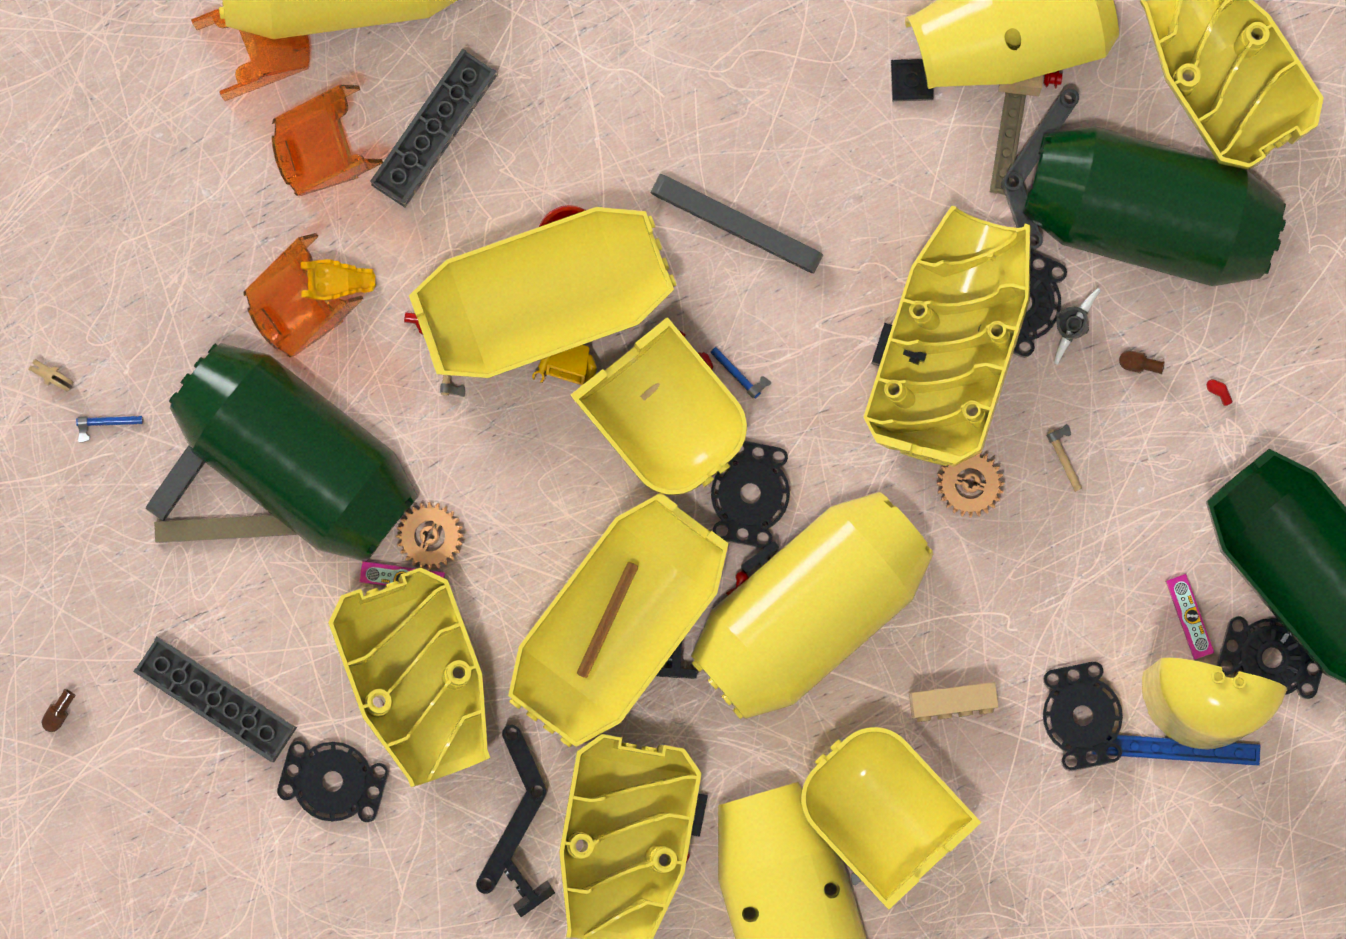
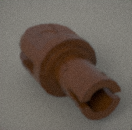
(1139, 362)
(57, 713)

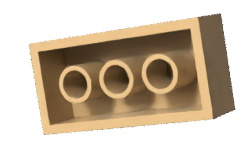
(952, 701)

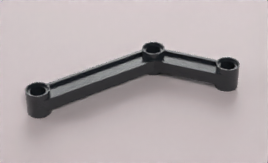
(524, 813)

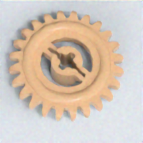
(989, 489)
(420, 554)

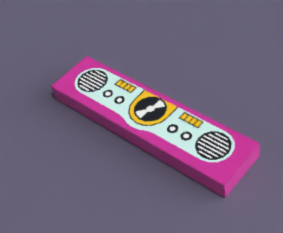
(384, 574)
(1189, 616)

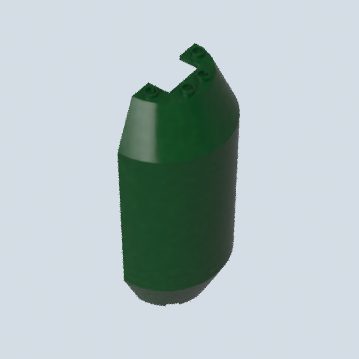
(1154, 206)
(292, 451)
(1290, 547)

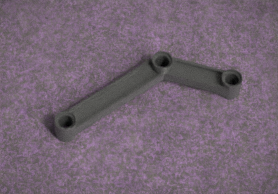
(1029, 157)

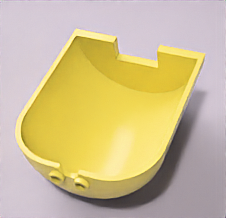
(682, 429)
(1203, 706)
(884, 811)

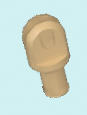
(49, 374)

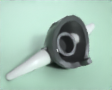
(1073, 324)

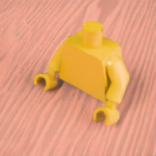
(571, 365)

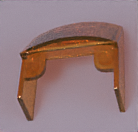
(269, 57)
(313, 145)
(281, 313)

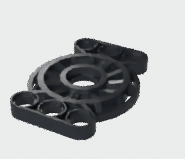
(1042, 302)
(745, 515)
(1250, 650)
(1082, 738)
(311, 776)

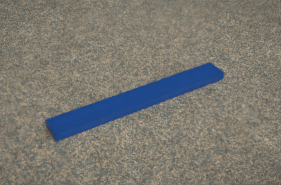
(1171, 750)

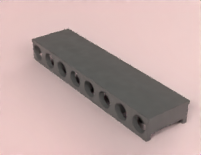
(433, 128)
(215, 699)

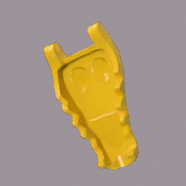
(332, 280)

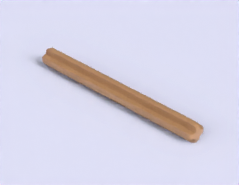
(607, 620)

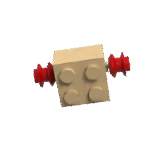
(1032, 86)

